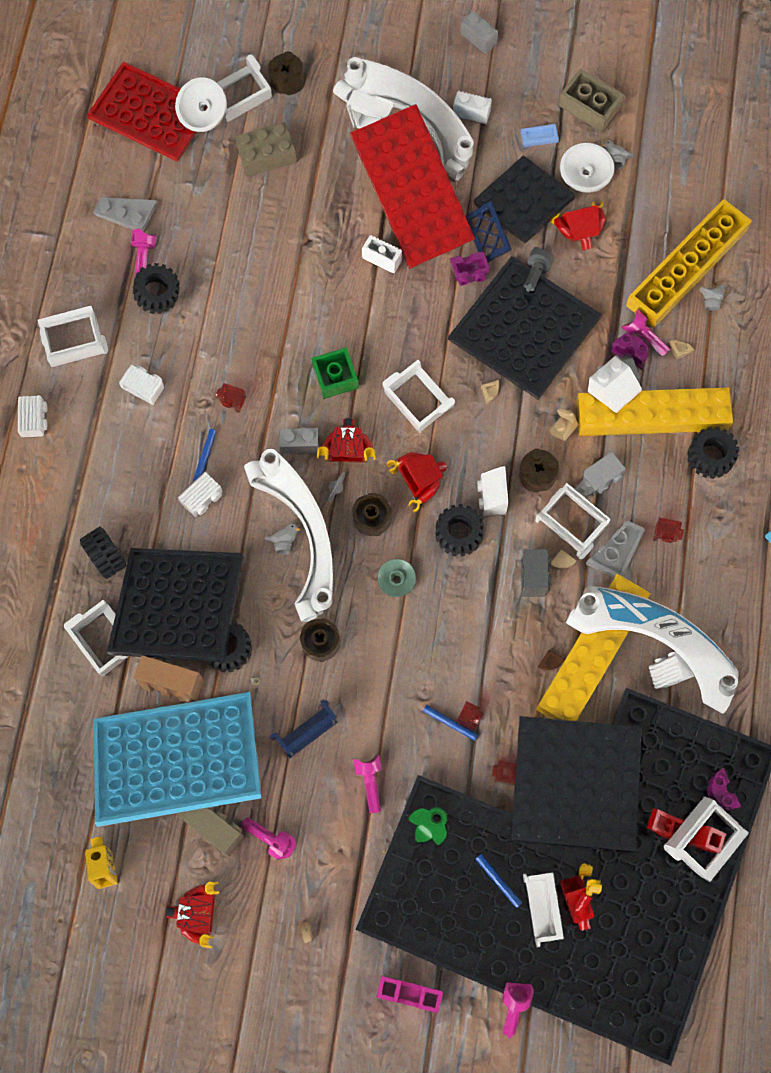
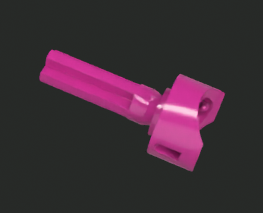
(143, 243)
(638, 326)
(368, 770)
(278, 844)
(517, 999)

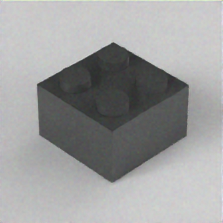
(534, 572)

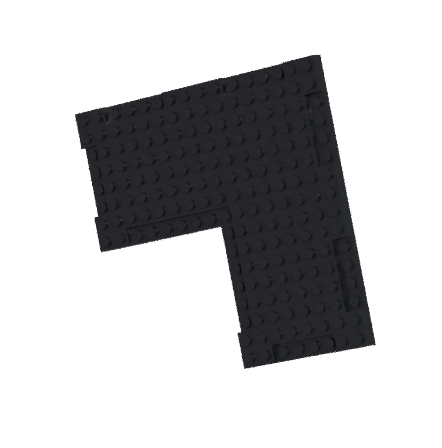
(651, 922)

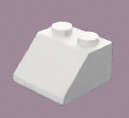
(614, 384)
(493, 492)

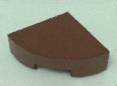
(551, 661)

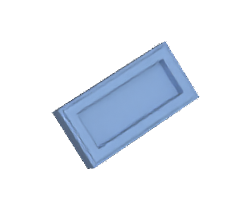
(539, 135)

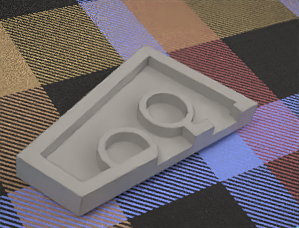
(126, 212)
(618, 550)

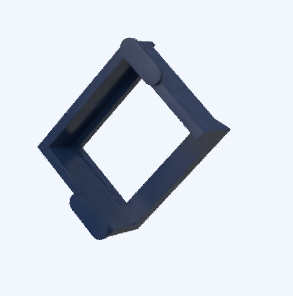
(307, 731)

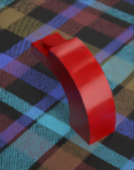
(705, 839)

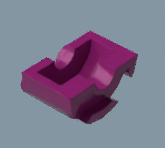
(470, 268)
(633, 347)
(718, 792)

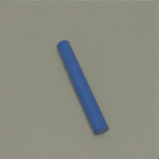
(205, 454)
(450, 722)
(498, 880)

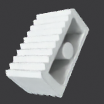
(472, 107)
(382, 254)
(142, 384)
(31, 416)
(200, 494)
(670, 671)

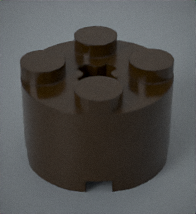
(286, 73)
(538, 460)
(366, 506)
(320, 629)

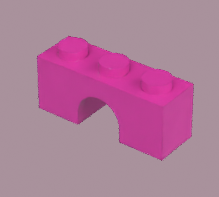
(409, 994)

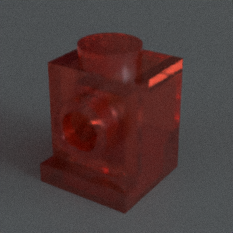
(231, 396)
(668, 530)
(470, 716)
(497, 771)

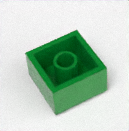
(335, 373)

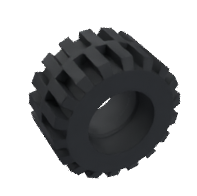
(160, 275)
(723, 442)
(465, 516)
(103, 552)
(241, 653)

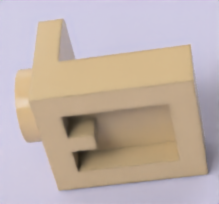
(565, 425)

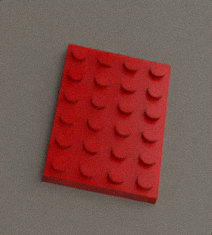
(143, 111)

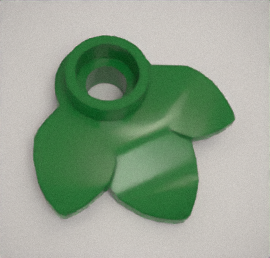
(427, 827)

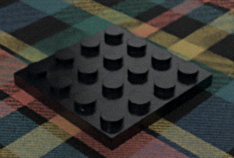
(525, 198)

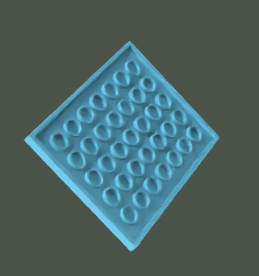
(175, 759)

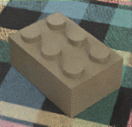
(591, 100)
(265, 149)
(214, 828)

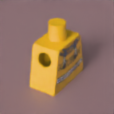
(100, 864)

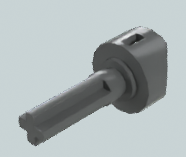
(539, 262)

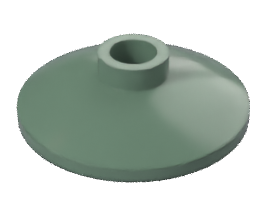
(393, 569)

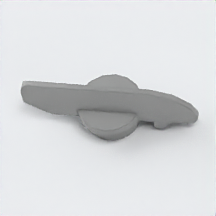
(336, 487)

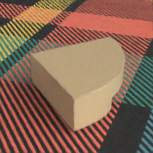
(679, 348)
(490, 391)
(562, 561)
(306, 931)

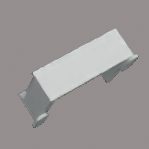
(252, 101)
(367, 109)
(75, 353)
(396, 380)
(582, 548)
(80, 621)
(690, 828)
(544, 907)

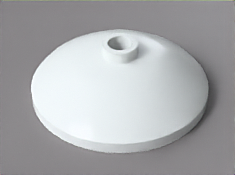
(193, 99)
(587, 159)

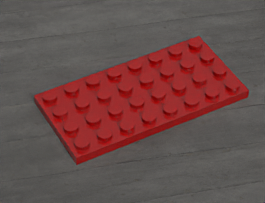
(412, 186)

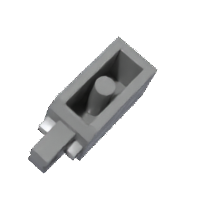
(600, 475)

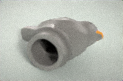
(618, 154)
(713, 296)
(283, 539)

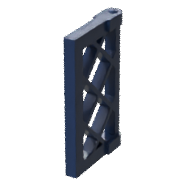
(480, 246)

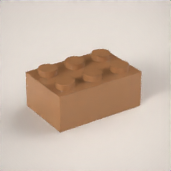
(168, 679)

